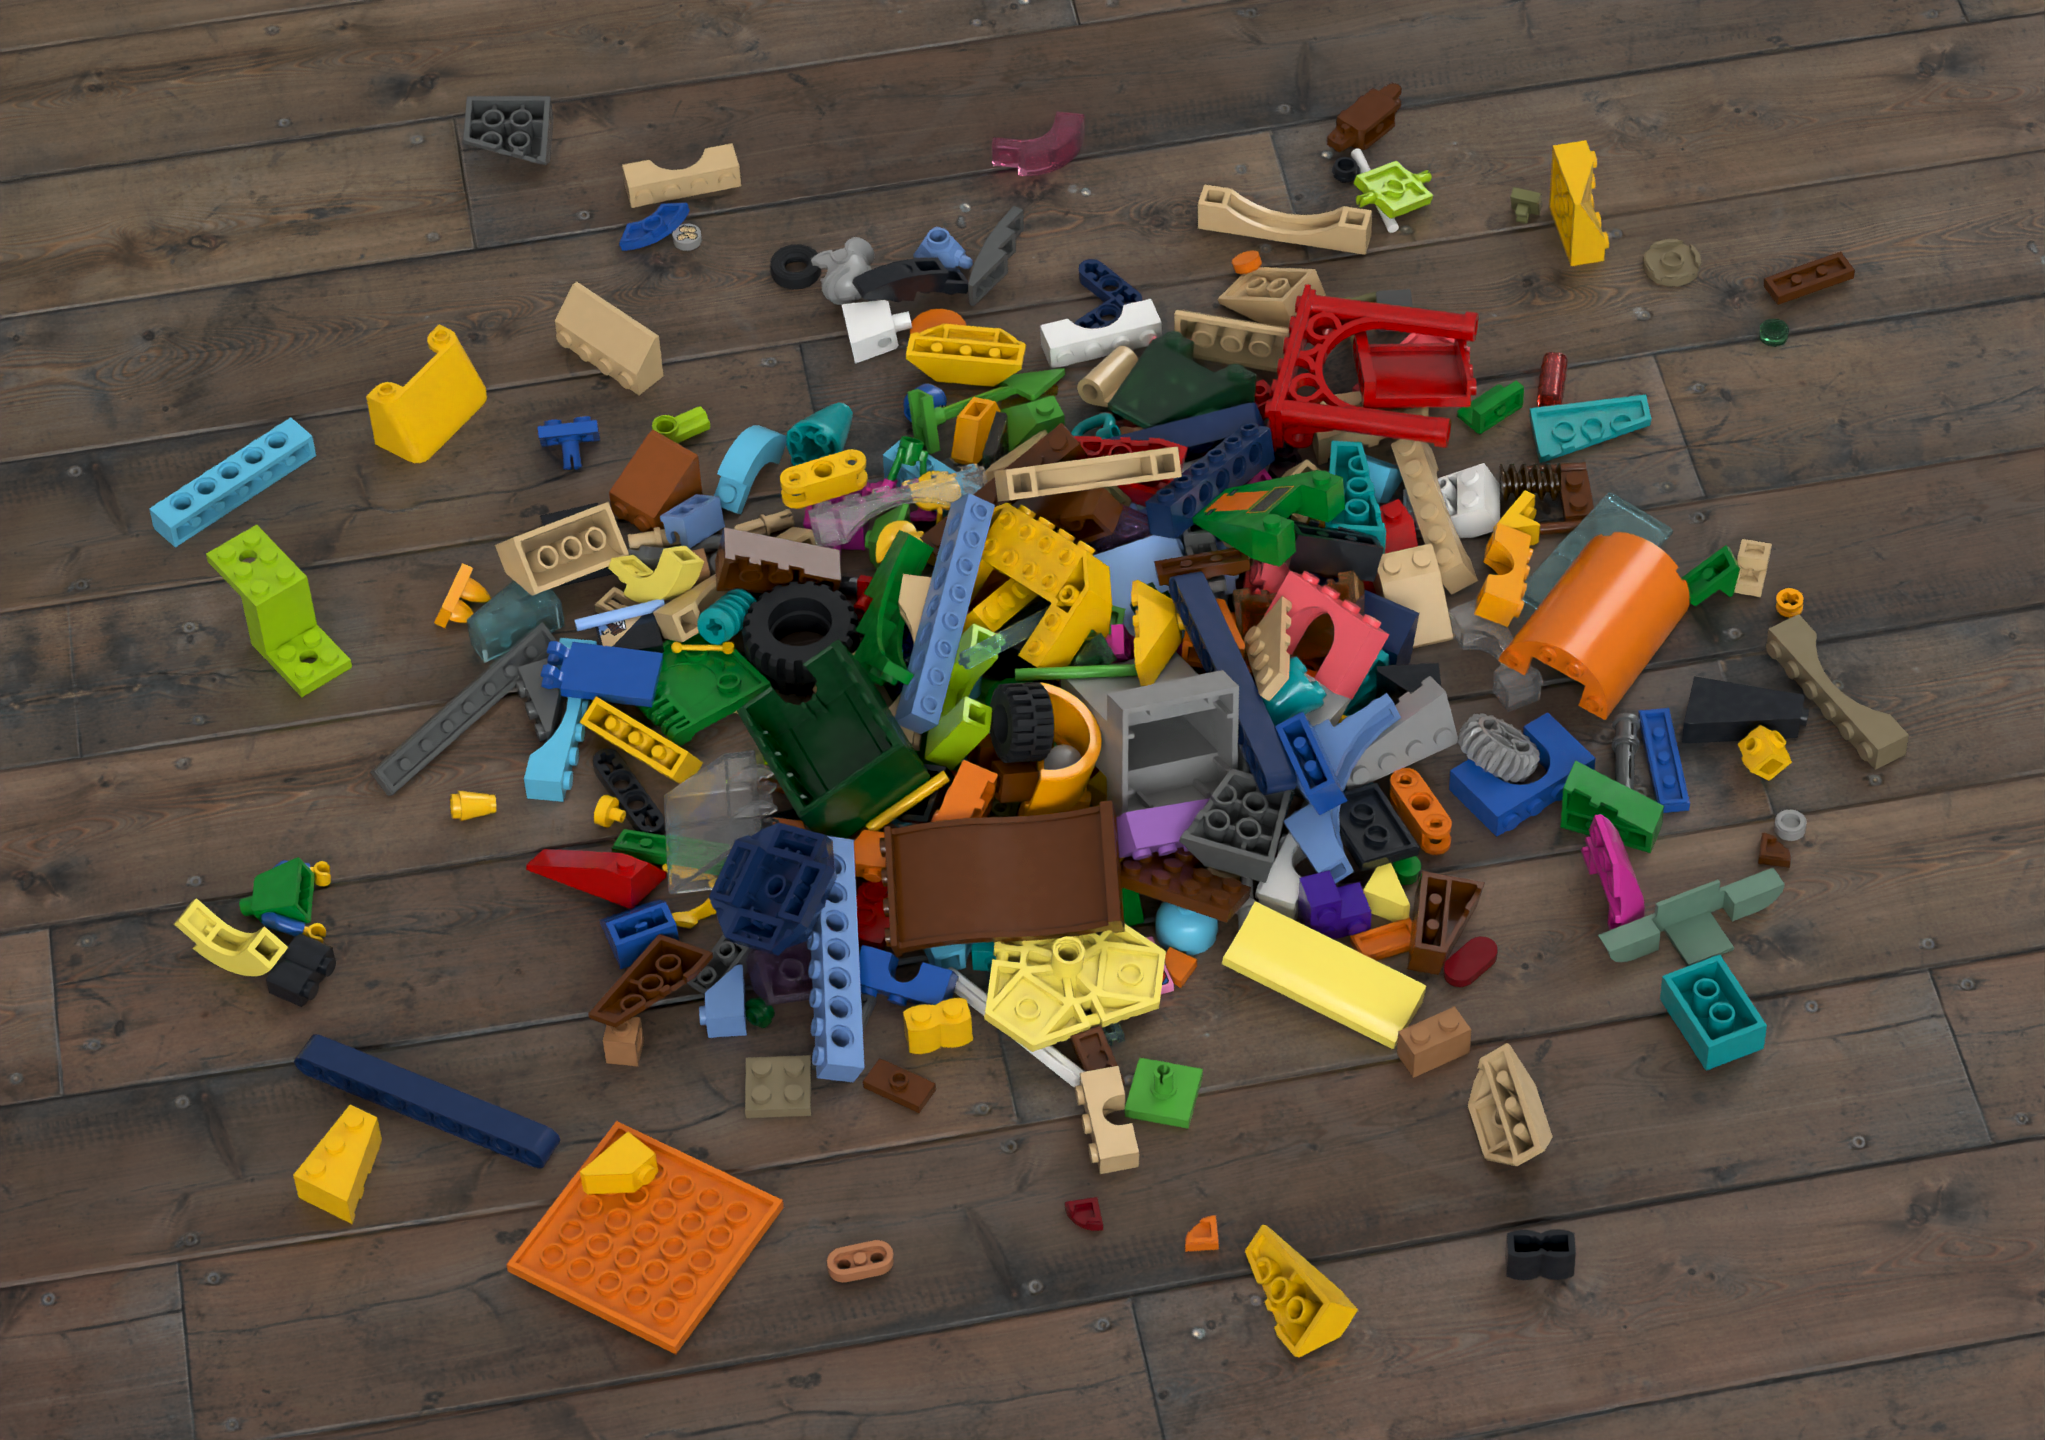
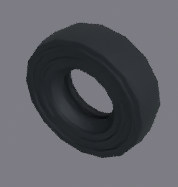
(790, 279)

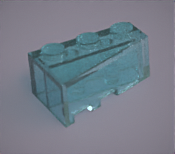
(510, 617)

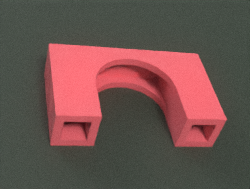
(1355, 636)

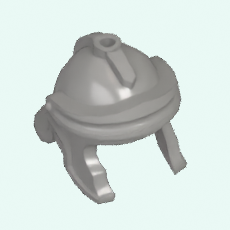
(842, 268)

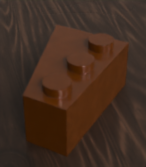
(1439, 917)

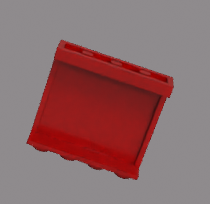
(1413, 374)

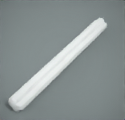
(1049, 1055)

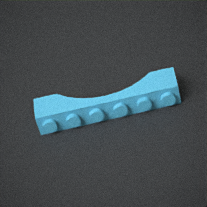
(550, 766)

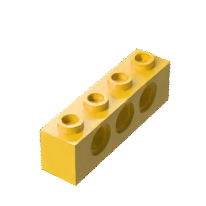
(640, 741)

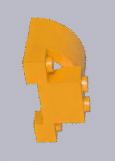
(1066, 787)

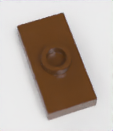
(1093, 1050)
(899, 1085)

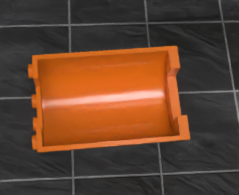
(1604, 618)

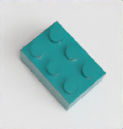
(1713, 1012)

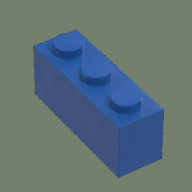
(1311, 763)

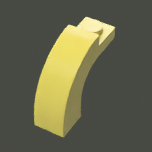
(674, 574)
(229, 948)

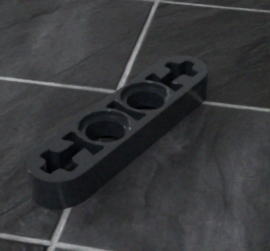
(631, 793)

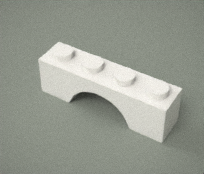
(1071, 344)
(1282, 884)

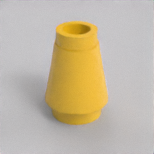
(471, 805)

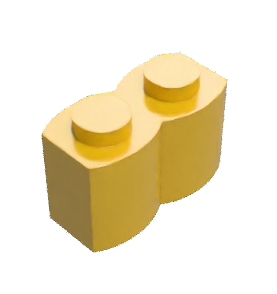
(938, 1026)

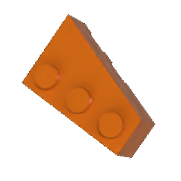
(969, 794)

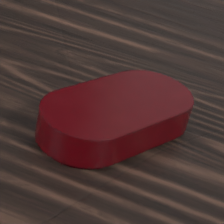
(1470, 961)

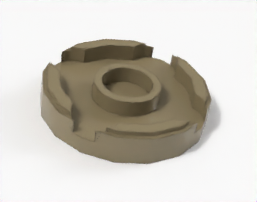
(1672, 262)

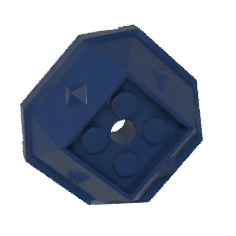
(774, 887)

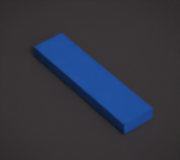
(1663, 759)

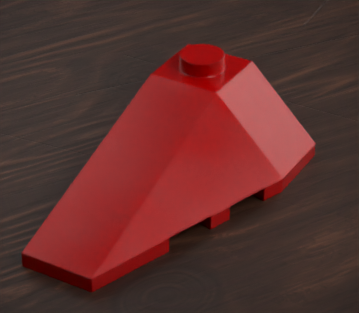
(1137, 492)

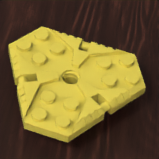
(1047, 996)

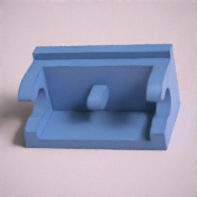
(693, 520)

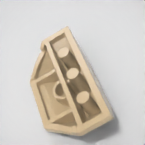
(1507, 1109)

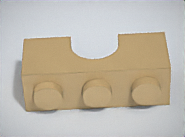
(1112, 1145)

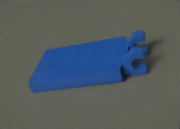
(603, 672)

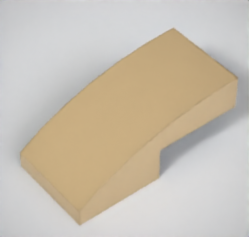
(1753, 565)

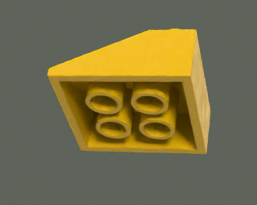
(1573, 203)

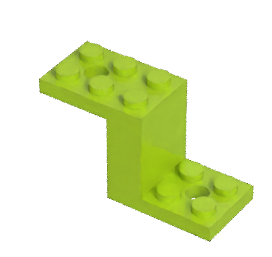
(279, 610)

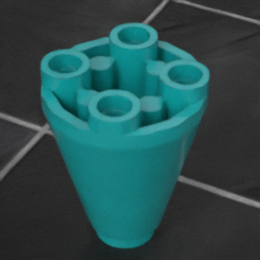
(819, 434)
(1295, 695)

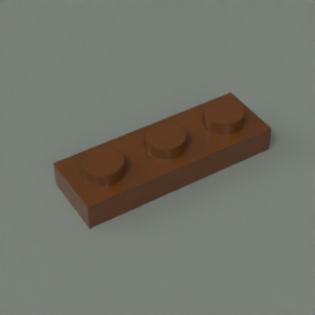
(1809, 278)
(1212, 564)

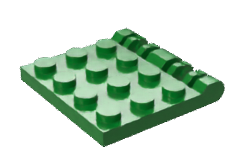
(700, 689)

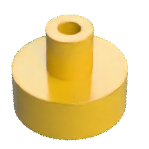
(608, 811)

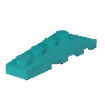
(1583, 424)

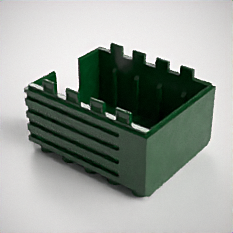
(840, 751)

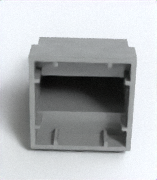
(1163, 738)

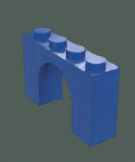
(1504, 804)

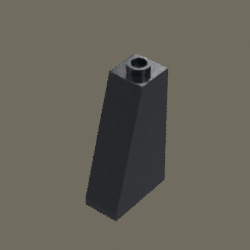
(1732, 710)

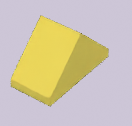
(1386, 894)

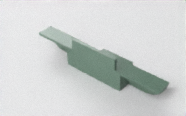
(1689, 919)

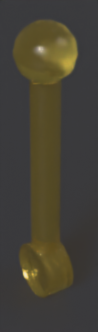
(1053, 390)

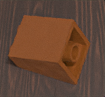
(655, 482)

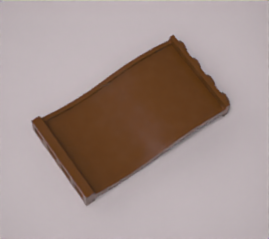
(1002, 879)

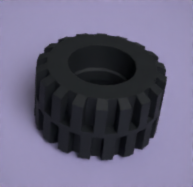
(1021, 722)

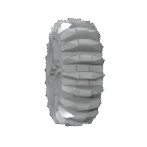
(1498, 748)

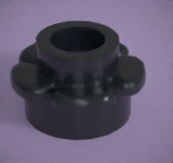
(1345, 169)

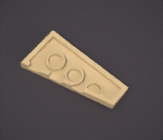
(1267, 649)

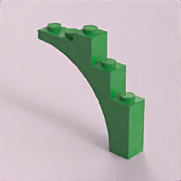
(882, 624)

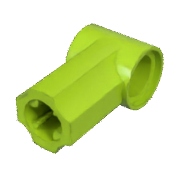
(682, 426)

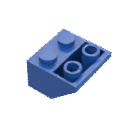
(636, 928)

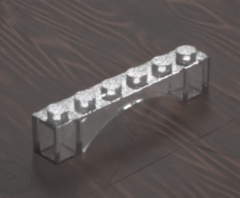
(840, 521)

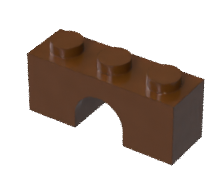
(1015, 780)

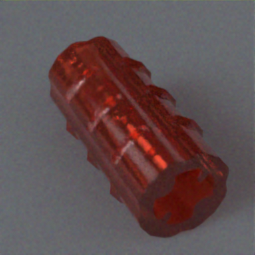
(1552, 379)

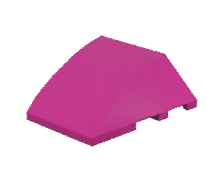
(1610, 860)

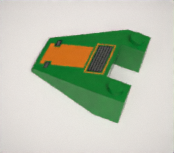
(1257, 513)

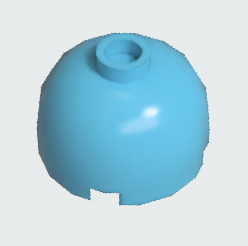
(1184, 929)

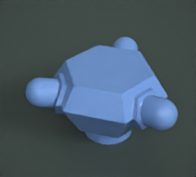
(942, 245)

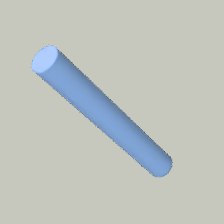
(618, 615)

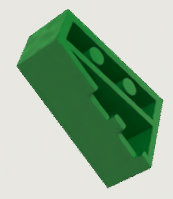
(1592, 794)

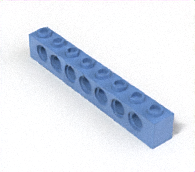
(944, 613)
(847, 1059)

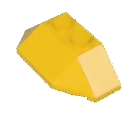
(966, 354)

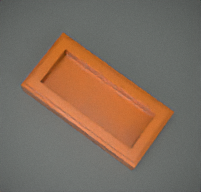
(1384, 940)

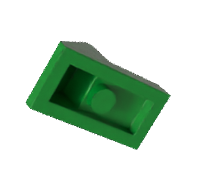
(1714, 573)

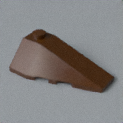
(652, 976)

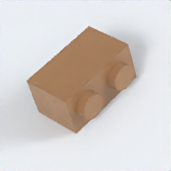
(1434, 1042)

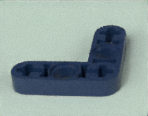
(1112, 300)

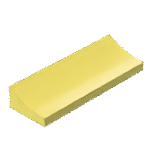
(1324, 975)

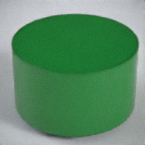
(1407, 870)

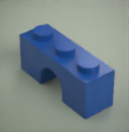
(878, 976)

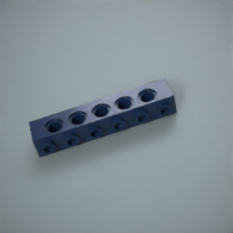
(1224, 467)

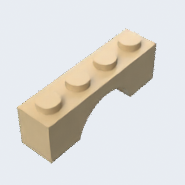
(651, 184)

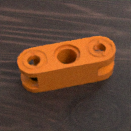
(1420, 811)

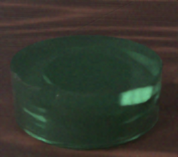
(1773, 332)

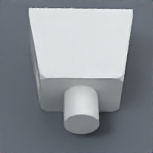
(873, 328)

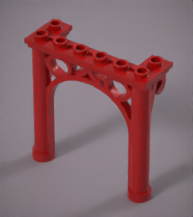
(1300, 417)

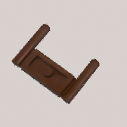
(1574, 497)

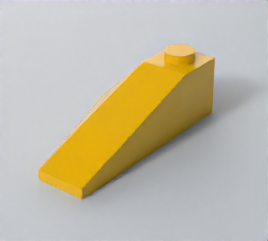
(1156, 631)
(1302, 1299)

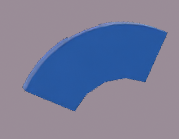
(654, 227)

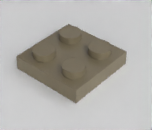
(778, 1086)

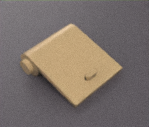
(1106, 378)

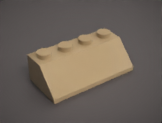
(609, 339)
(1232, 339)
(563, 550)

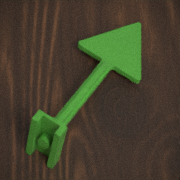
(927, 418)

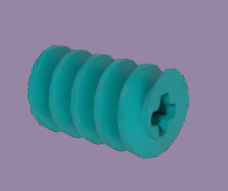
(725, 616)

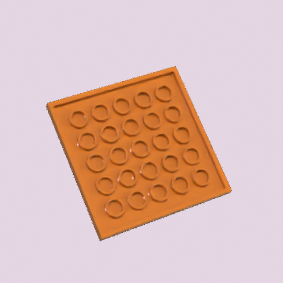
(649, 1254)

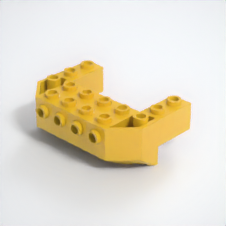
(1055, 570)

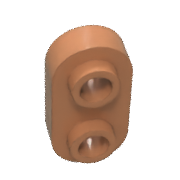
(860, 1261)

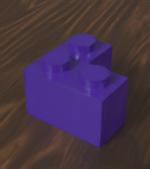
(1332, 909)

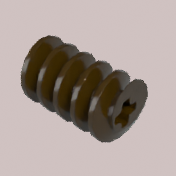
(1533, 481)

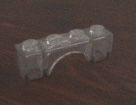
(1480, 634)

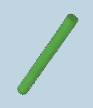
(1075, 672)

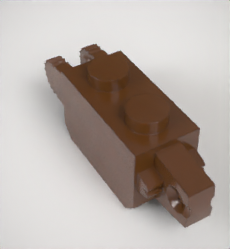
(1366, 119)

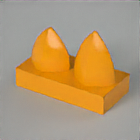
(463, 588)

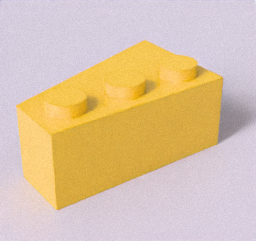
(340, 1164)

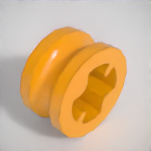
(1792, 596)

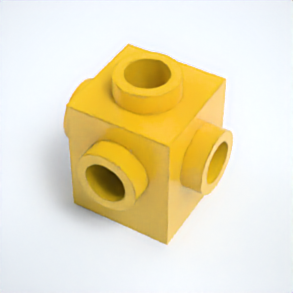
(1764, 752)

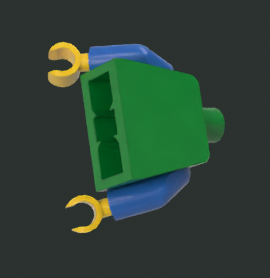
(285, 897)

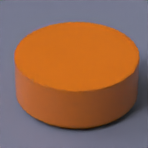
(1246, 262)

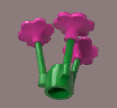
(908, 453)

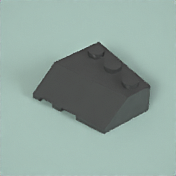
(511, 126)
(1238, 827)

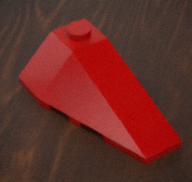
(602, 874)

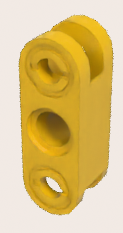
(823, 479)

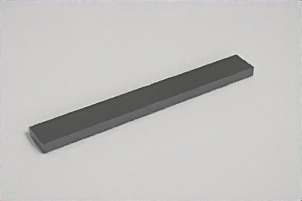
(461, 711)

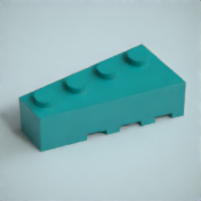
(1361, 507)

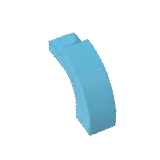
(744, 461)

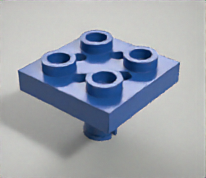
(569, 437)

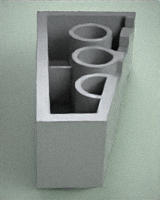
(1421, 731)

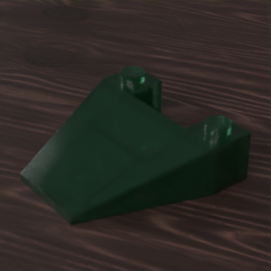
(1173, 387)

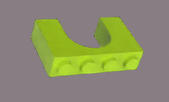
(962, 719)

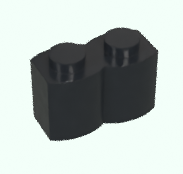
(301, 970)
(1543, 1254)

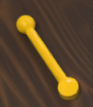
(727, 647)

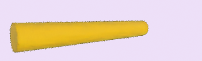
(908, 801)

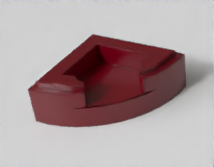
(1085, 1213)

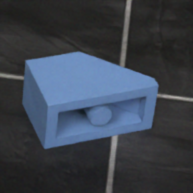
(725, 1006)

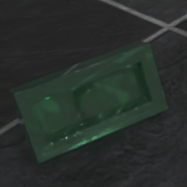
(1093, 652)

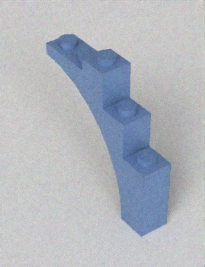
(1343, 745)

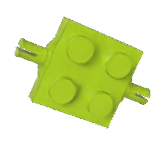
(1393, 189)

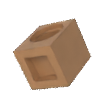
(624, 1043)

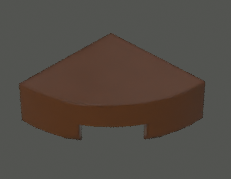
(1773, 852)

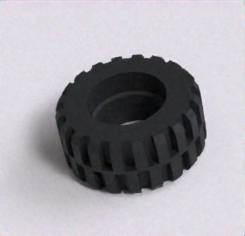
(792, 611)

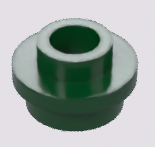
(758, 1012)

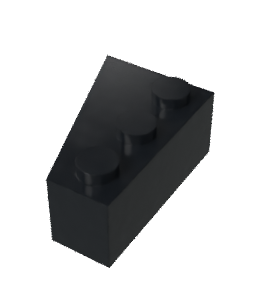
(1334, 551)

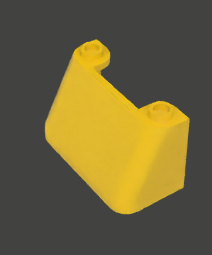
(431, 406)

